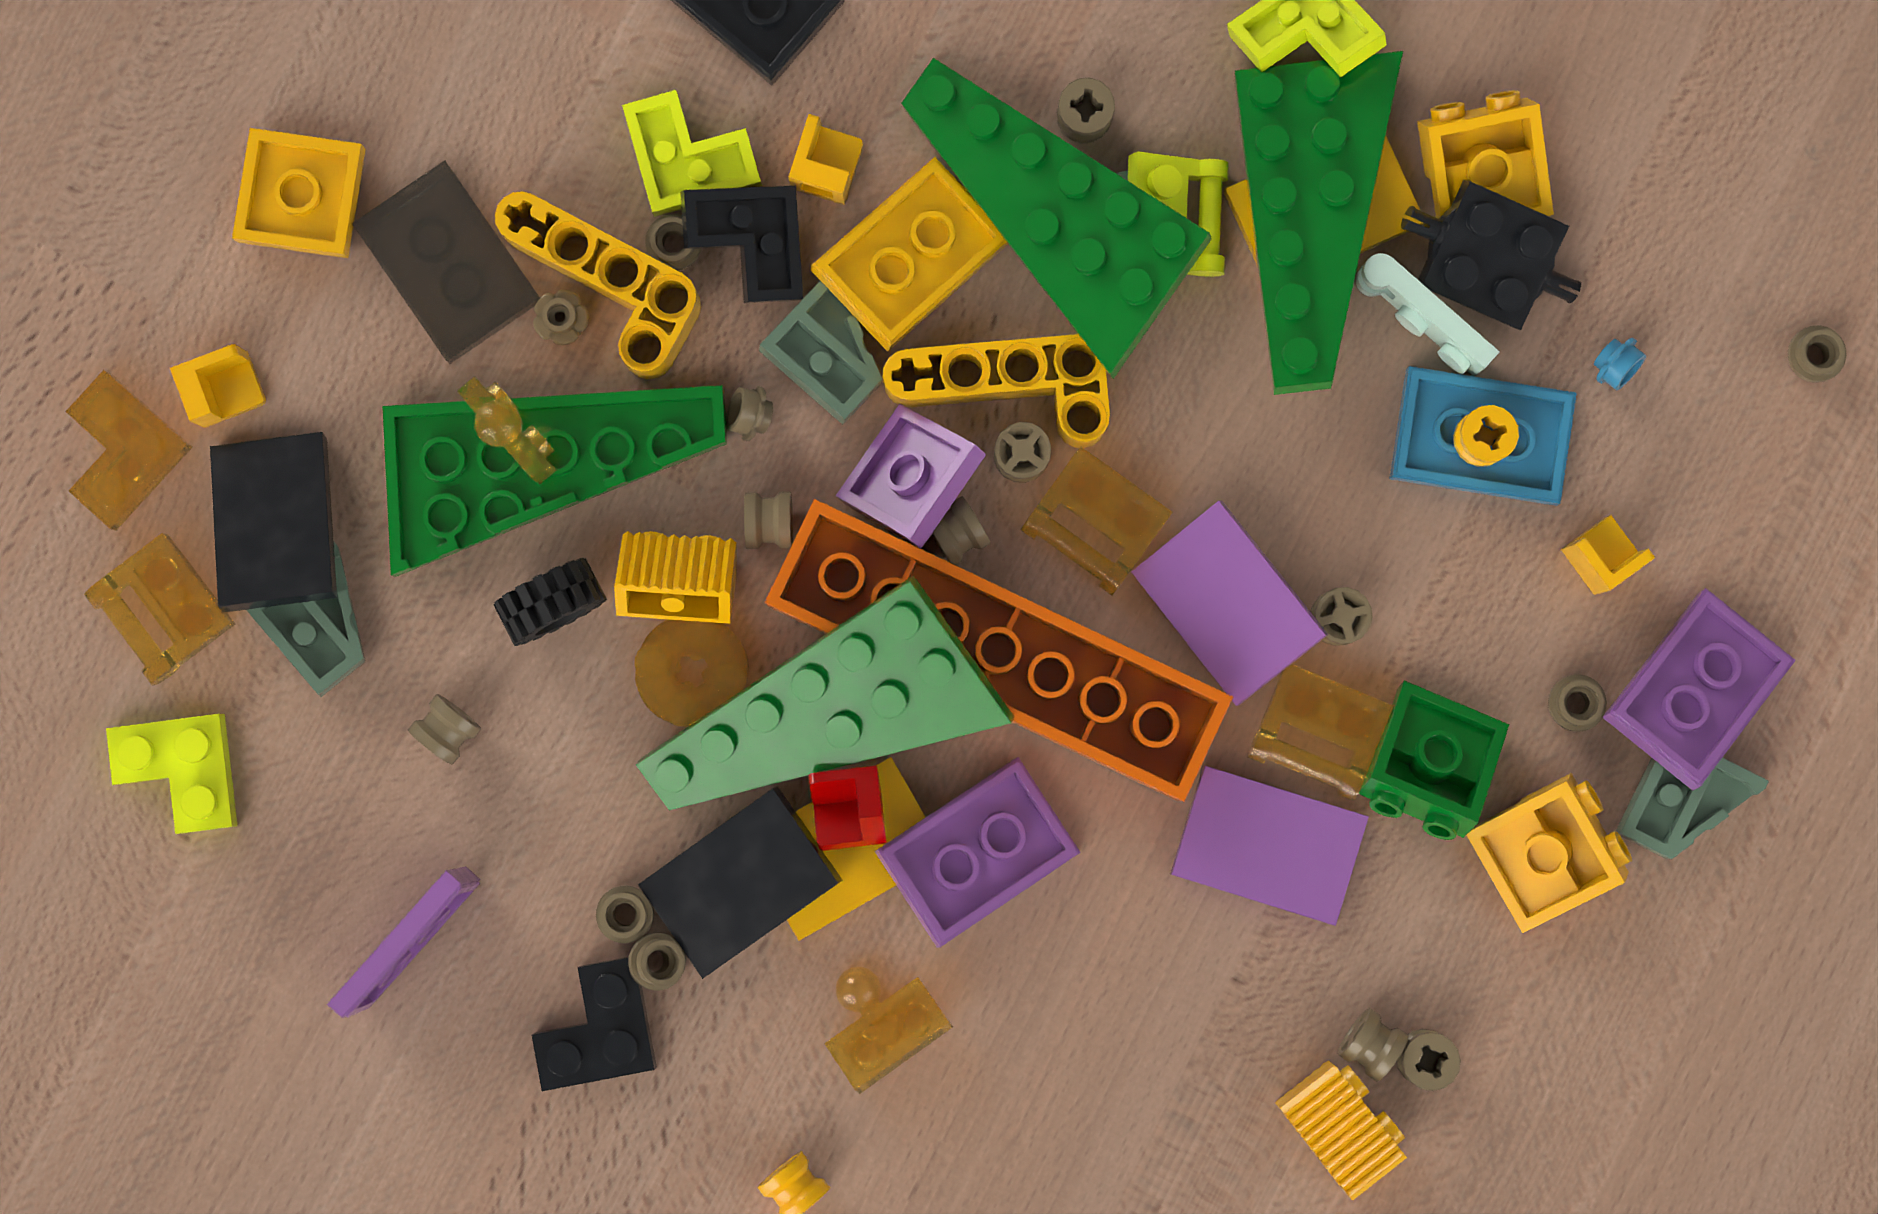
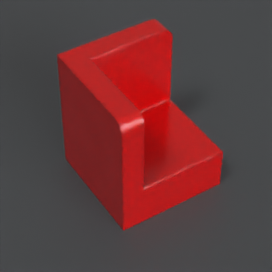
(848, 808)

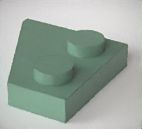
(824, 353)
(317, 635)
(1669, 815)

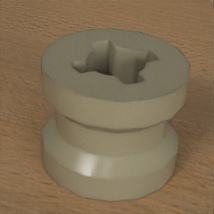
(1083, 122)
(1027, 444)
(768, 520)
(959, 532)
(1351, 613)
(444, 729)
(1373, 1044)
(1422, 1051)

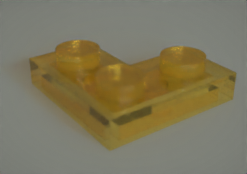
(137, 451)

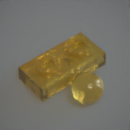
(501, 425)
(886, 1031)

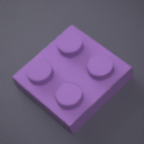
(910, 475)

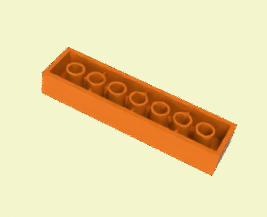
(1042, 665)

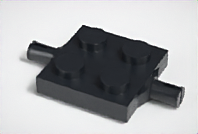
(1492, 254)

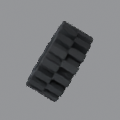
(549, 601)

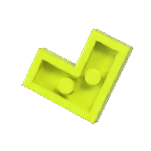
(1334, 28)
(676, 164)
(192, 756)

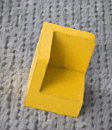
(825, 161)
(218, 385)
(1605, 556)

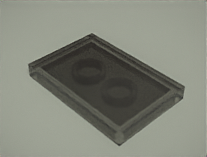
(447, 262)

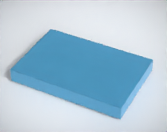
(1438, 401)

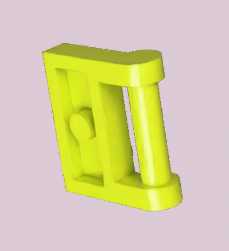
(1167, 181)

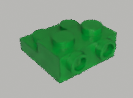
(1434, 762)

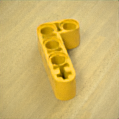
(594, 272)
(996, 384)

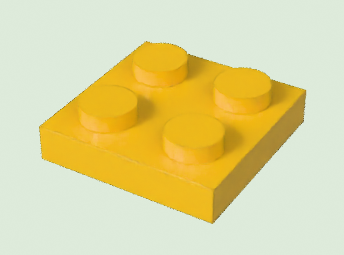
(298, 193)

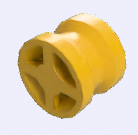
(1474, 440)
(794, 1186)

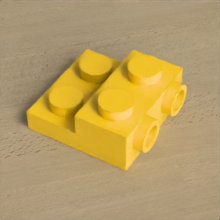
(1489, 146)
(1550, 852)

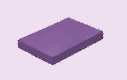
(1229, 603)
(1699, 689)
(1269, 845)
(977, 852)
(405, 942)

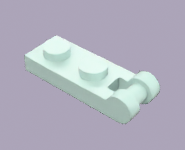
(1425, 313)

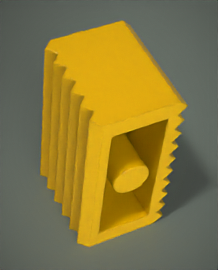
(676, 577)
(1342, 1129)

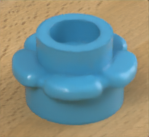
(1619, 363)

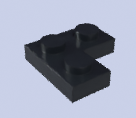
(761, 224)
(611, 1042)

